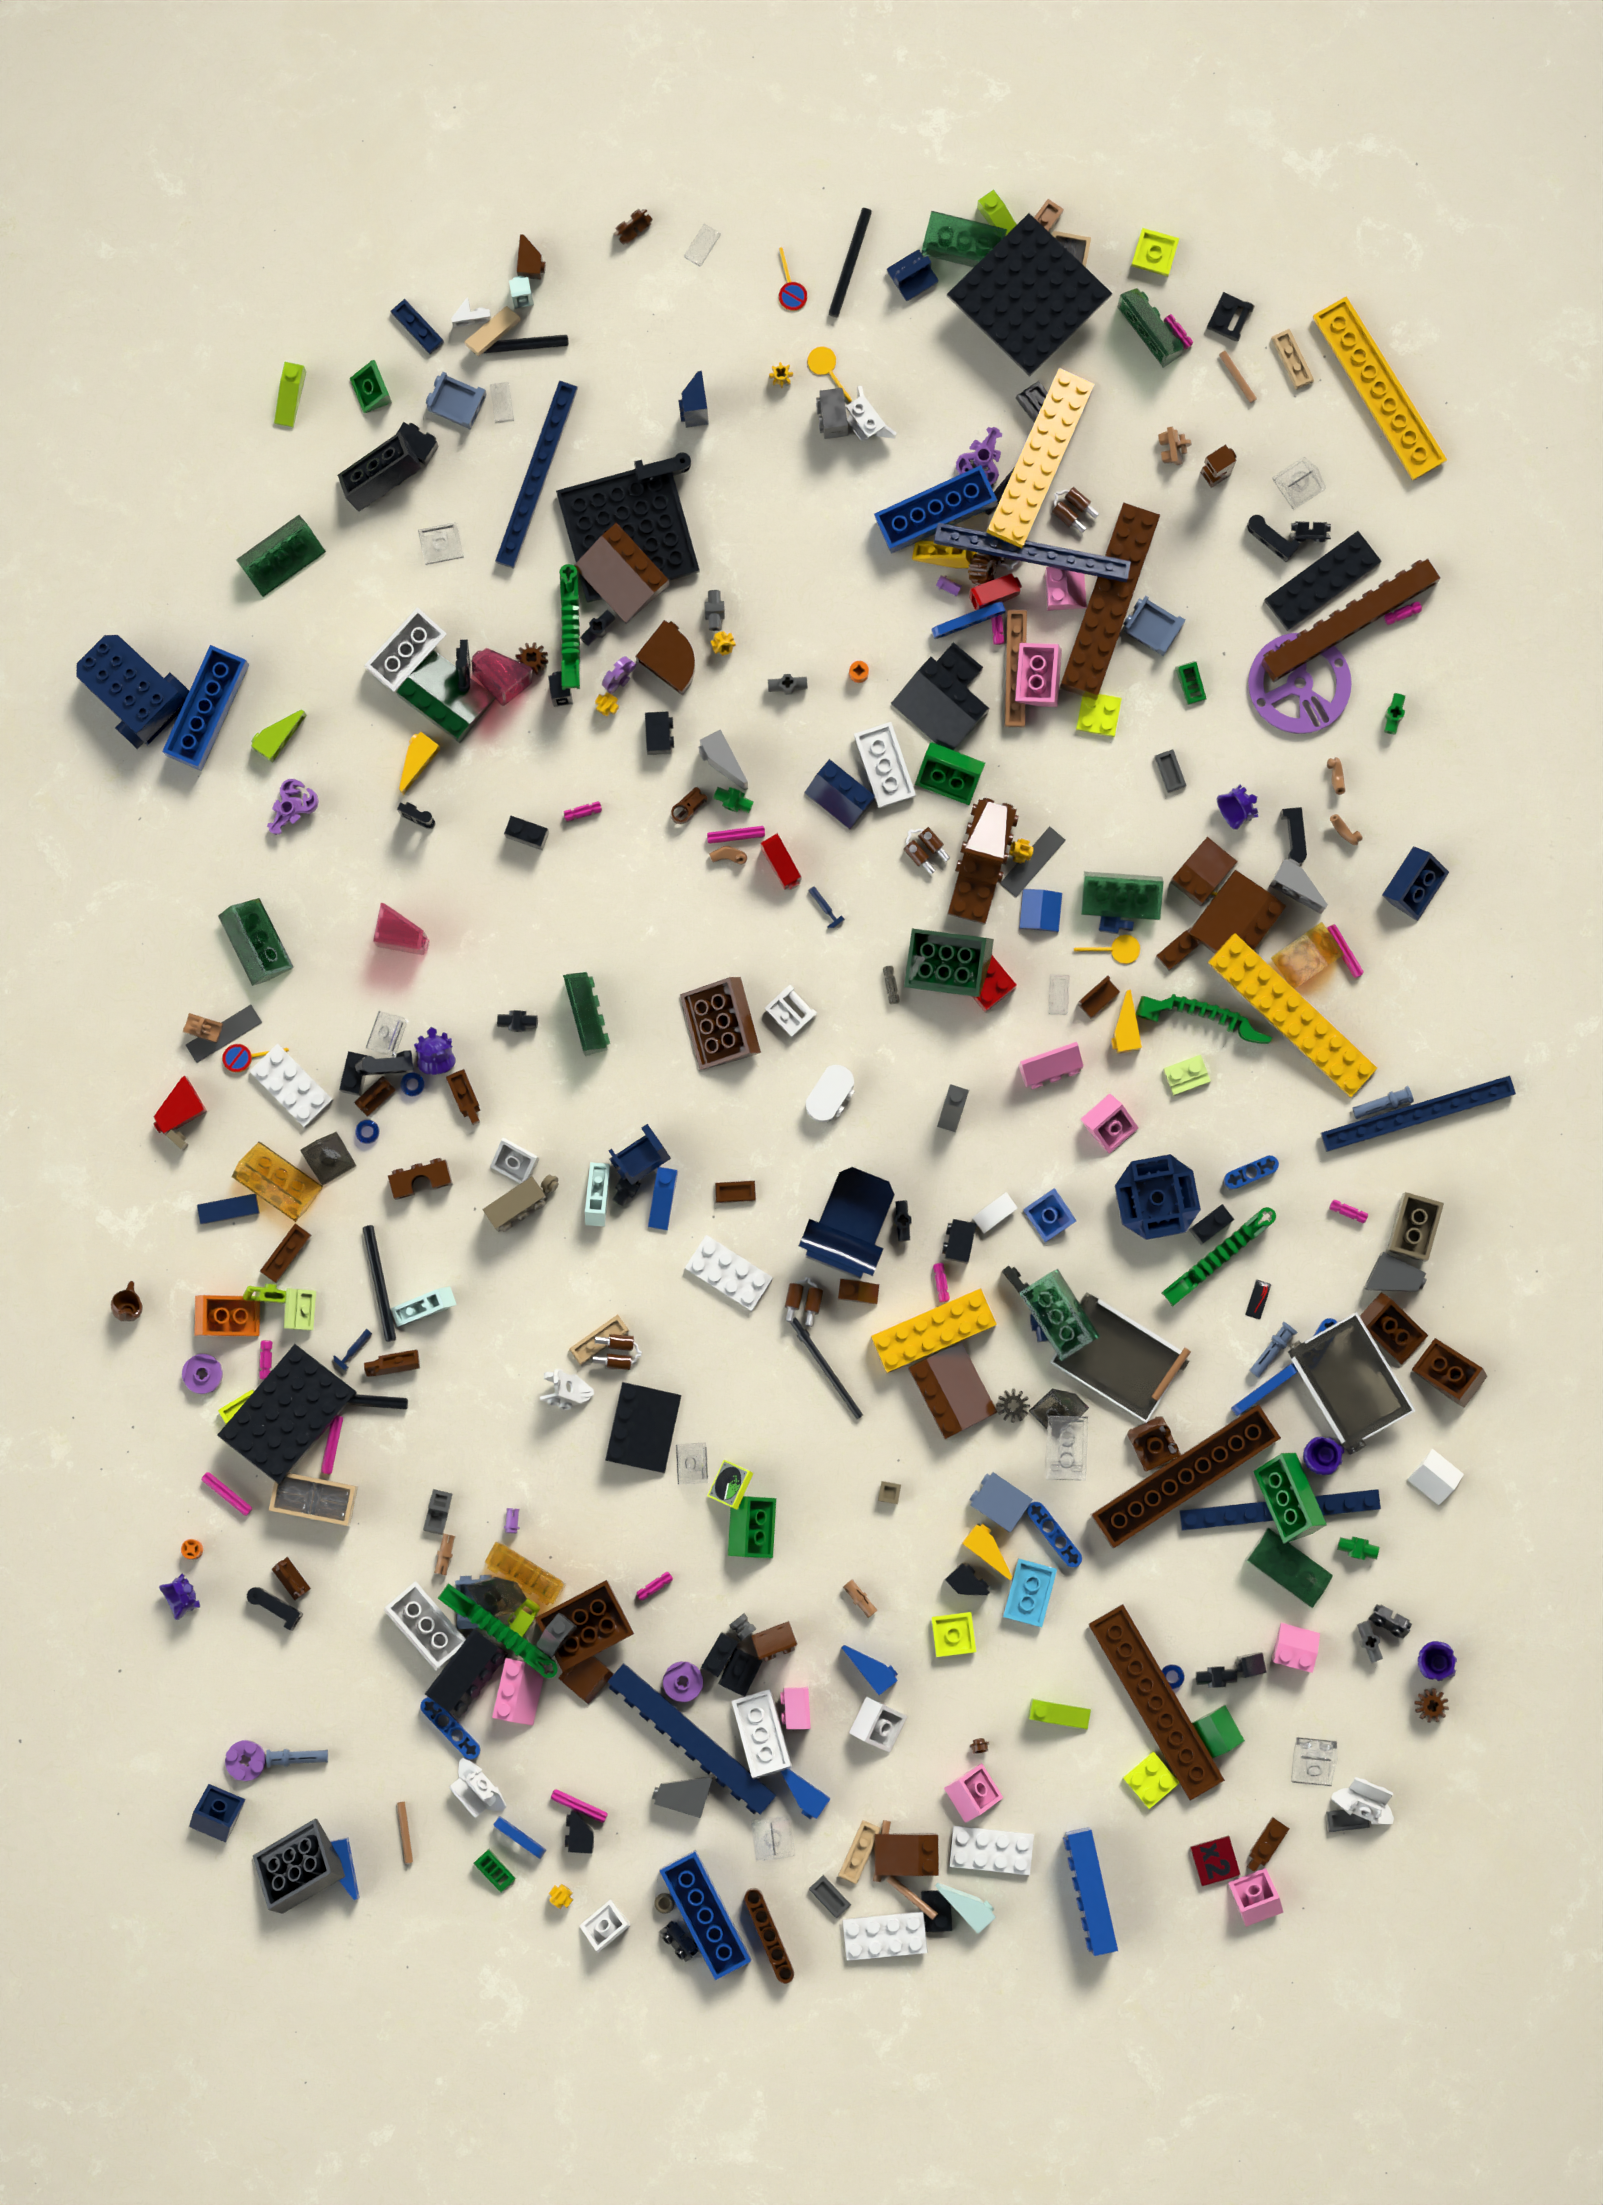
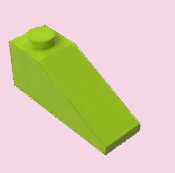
(995, 211)
(289, 394)
(275, 737)
(1059, 1714)

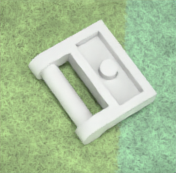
(785, 1015)

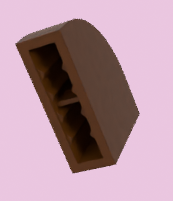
(669, 657)

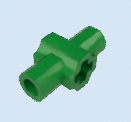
(1397, 705)
(733, 799)
(1358, 1548)

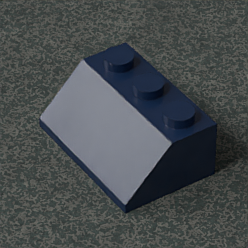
(693, 403)
(839, 794)
(1415, 883)

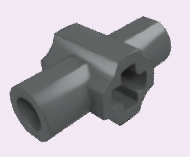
(714, 610)
(776, 685)
(1366, 1631)

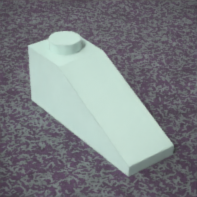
(597, 1194)
(423, 1306)
(969, 1907)

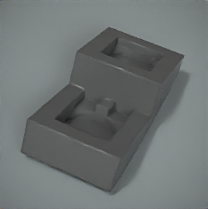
(438, 1512)

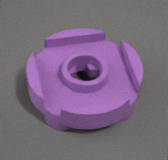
(619, 675)
(193, 1381)
(680, 1692)
(249, 1749)

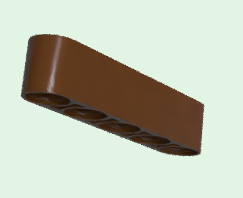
(771, 1945)

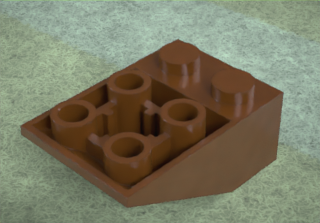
(774, 1640)

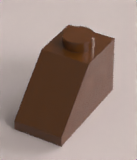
(529, 260)
(858, 1291)

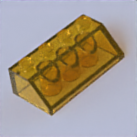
(276, 1181)
(524, 1572)

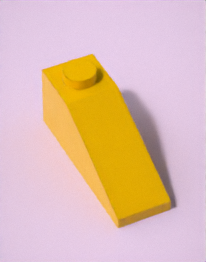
(941, 555)
(418, 756)
(1126, 1031)
(985, 1547)

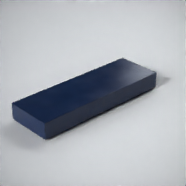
(417, 326)
(228, 1209)

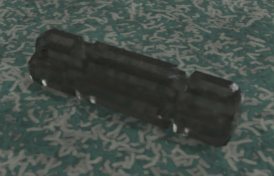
(891, 985)

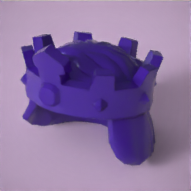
(1237, 807)
(435, 1053)
(1323, 1455)
(180, 1596)
(1437, 1661)

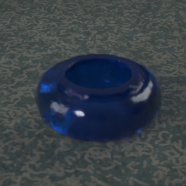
(412, 1075)
(367, 1140)
(1181, 1676)

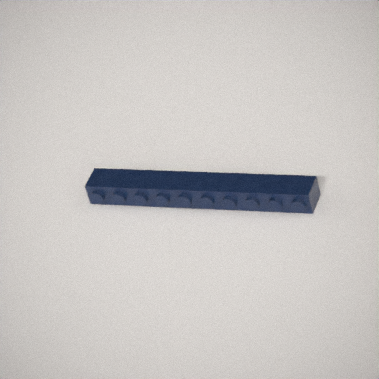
(691, 1738)

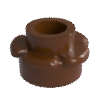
(979, 1746)

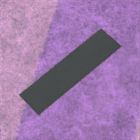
(1024, 872)
(232, 1029)

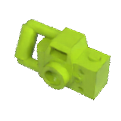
(265, 1294)
(523, 1619)

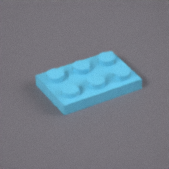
(1030, 1592)

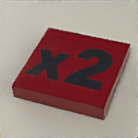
(1215, 1860)

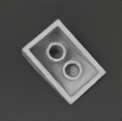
(720, 756)
(1295, 883)

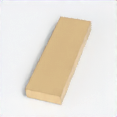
(492, 331)
(1292, 359)
(587, 1348)
(859, 1852)

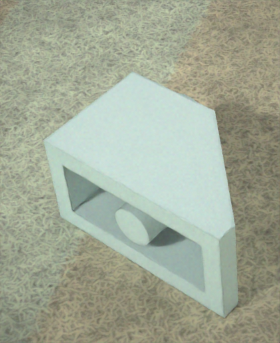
(521, 292)

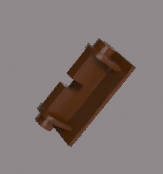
(637, 220)
(374, 1096)
(291, 1578)

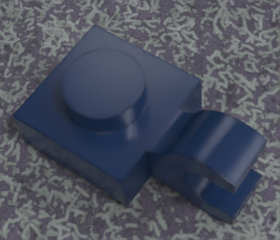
(1113, 924)

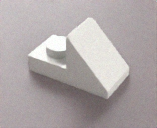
(465, 317)

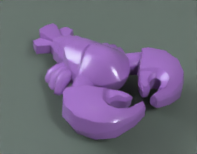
(983, 456)
(292, 806)

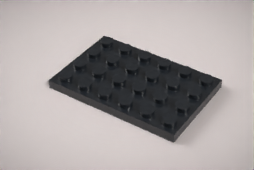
(287, 1414)

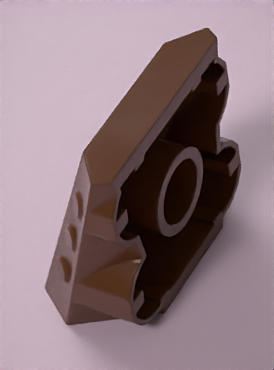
(1153, 1443)
(587, 1678)

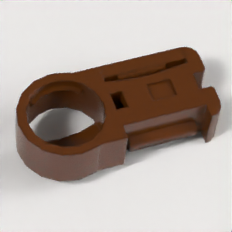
(690, 803)

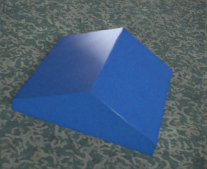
(1040, 910)
(1050, 1215)

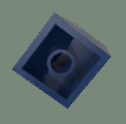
(216, 1813)

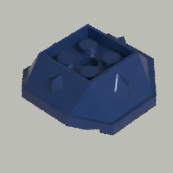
(1162, 1176)

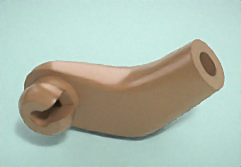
(1337, 775)
(1344, 831)
(730, 853)

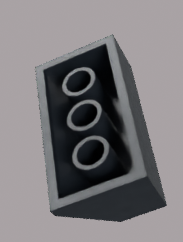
(379, 472)
(466, 1673)

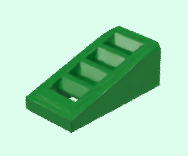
(1184, 684)
(478, 1863)

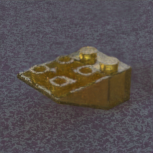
(1307, 955)

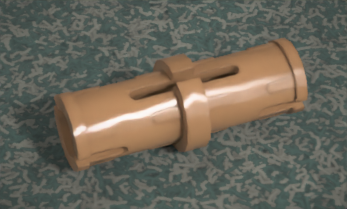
(444, 1554)
(860, 1598)

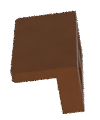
(1098, 997)

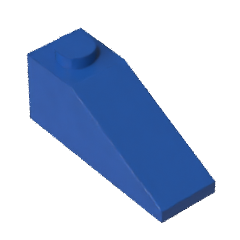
(662, 1198)
(874, 1671)
(806, 1795)
(349, 1882)

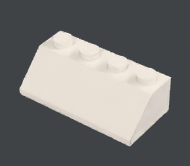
(405, 649)
(425, 1625)

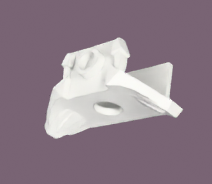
(865, 419)
(579, 1392)
(476, 1790)
(1365, 1801)

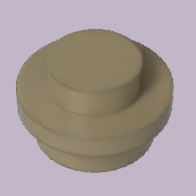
(549, 1184)
(664, 1903)

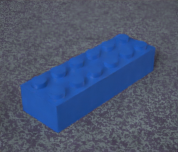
(944, 503)
(205, 707)
(1091, 1890)
(705, 1915)

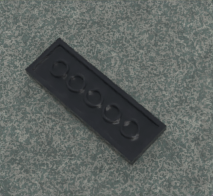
(1322, 580)

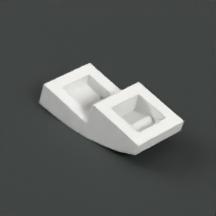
(995, 1212)

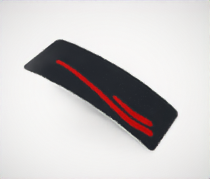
(1258, 1299)

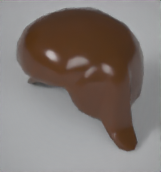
(126, 1304)

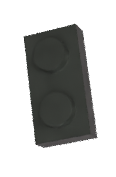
(1013, 1276)

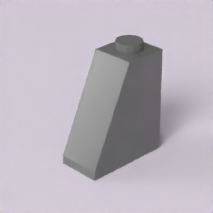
(953, 1108)
(1394, 1275)
(556, 1635)
(683, 1795)

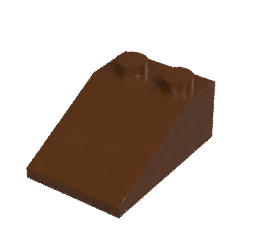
(1203, 871)
(1392, 1328)
(1450, 1372)
(906, 1854)

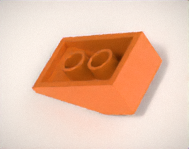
(226, 1316)

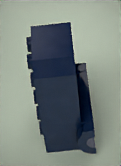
(131, 689)
(850, 1224)

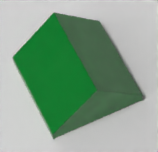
(370, 387)
(1218, 1731)

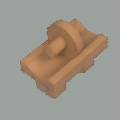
(1174, 454)
(203, 1027)

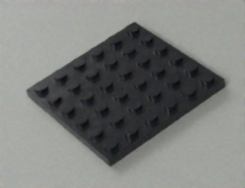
(1029, 294)
(646, 513)

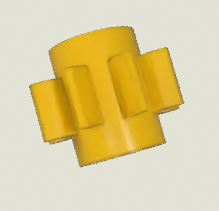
(781, 380)
(723, 643)
(606, 704)
(1021, 850)
(560, 1896)

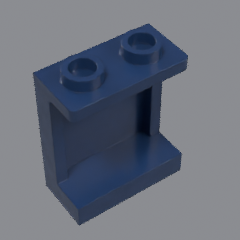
(640, 1157)

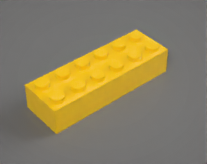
(933, 1330)

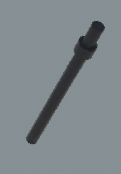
(803, 1335)

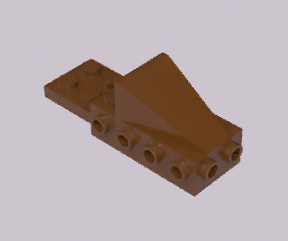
(982, 859)

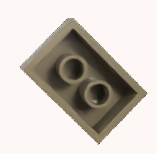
(515, 1204)
(1415, 1227)

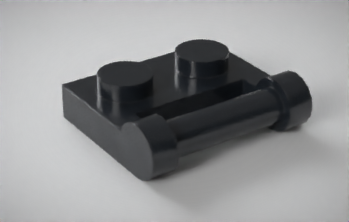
(1224, 313)
(463, 665)
(411, 813)

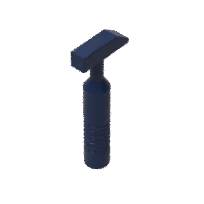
(825, 907)
(353, 1349)

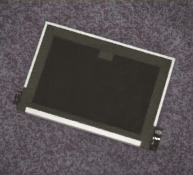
(1123, 1362)
(1351, 1381)

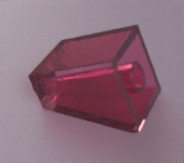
(501, 675)
(399, 933)

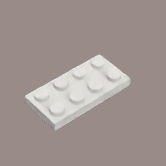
(884, 765)
(291, 1085)
(728, 1273)
(761, 1734)
(991, 1850)
(885, 1936)

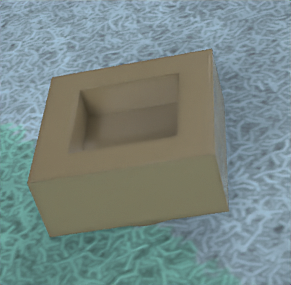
(178, 1139)
(889, 1492)

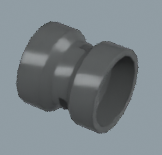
(740, 1622)

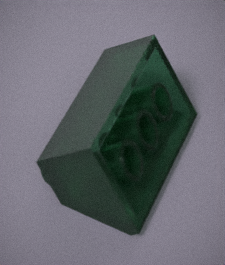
(959, 239)
(1150, 327)
(281, 555)
(1122, 895)
(255, 941)
(585, 1012)
(1059, 1314)
(1289, 1568)

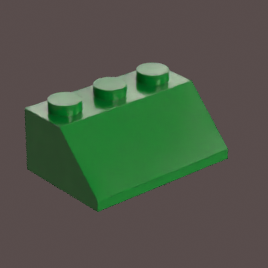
(949, 773)
(752, 1528)

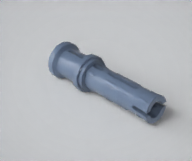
(1392, 1100)
(1278, 1342)
(286, 1757)

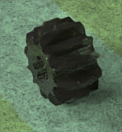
(1008, 1400)

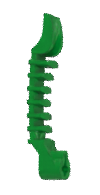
(570, 627)
(1151, 1008)
(1217, 1257)
(493, 1626)

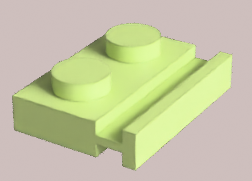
(1187, 1075)
(299, 1309)

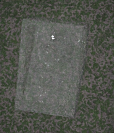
(1066, 1448)

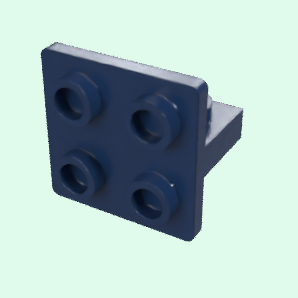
(912, 275)

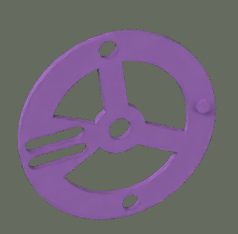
(1303, 724)

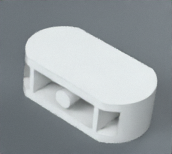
(830, 1093)

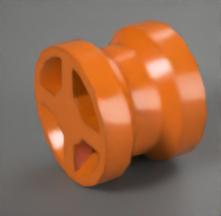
(858, 675)
(188, 1549)

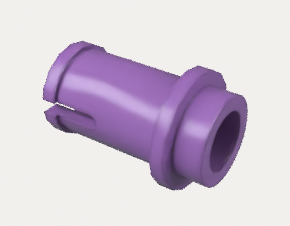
(948, 585)
(512, 1521)

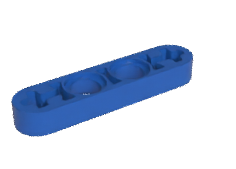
(968, 620)
(1264, 1389)
(1056, 1532)
(447, 1730)

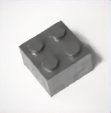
(833, 413)

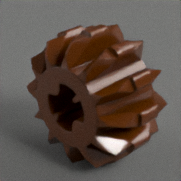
(981, 568)
(532, 651)
(1437, 1708)

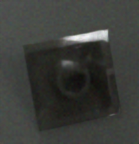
(328, 1157)
(1058, 1404)
(497, 1595)

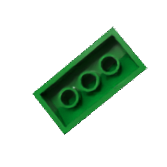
(1289, 1497)

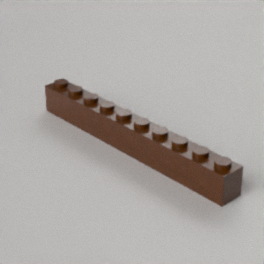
(1350, 620)

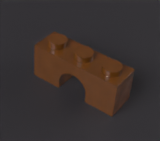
(1218, 465)
(402, 1181)

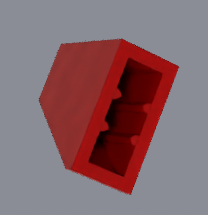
(995, 591)
(781, 862)
(179, 1107)

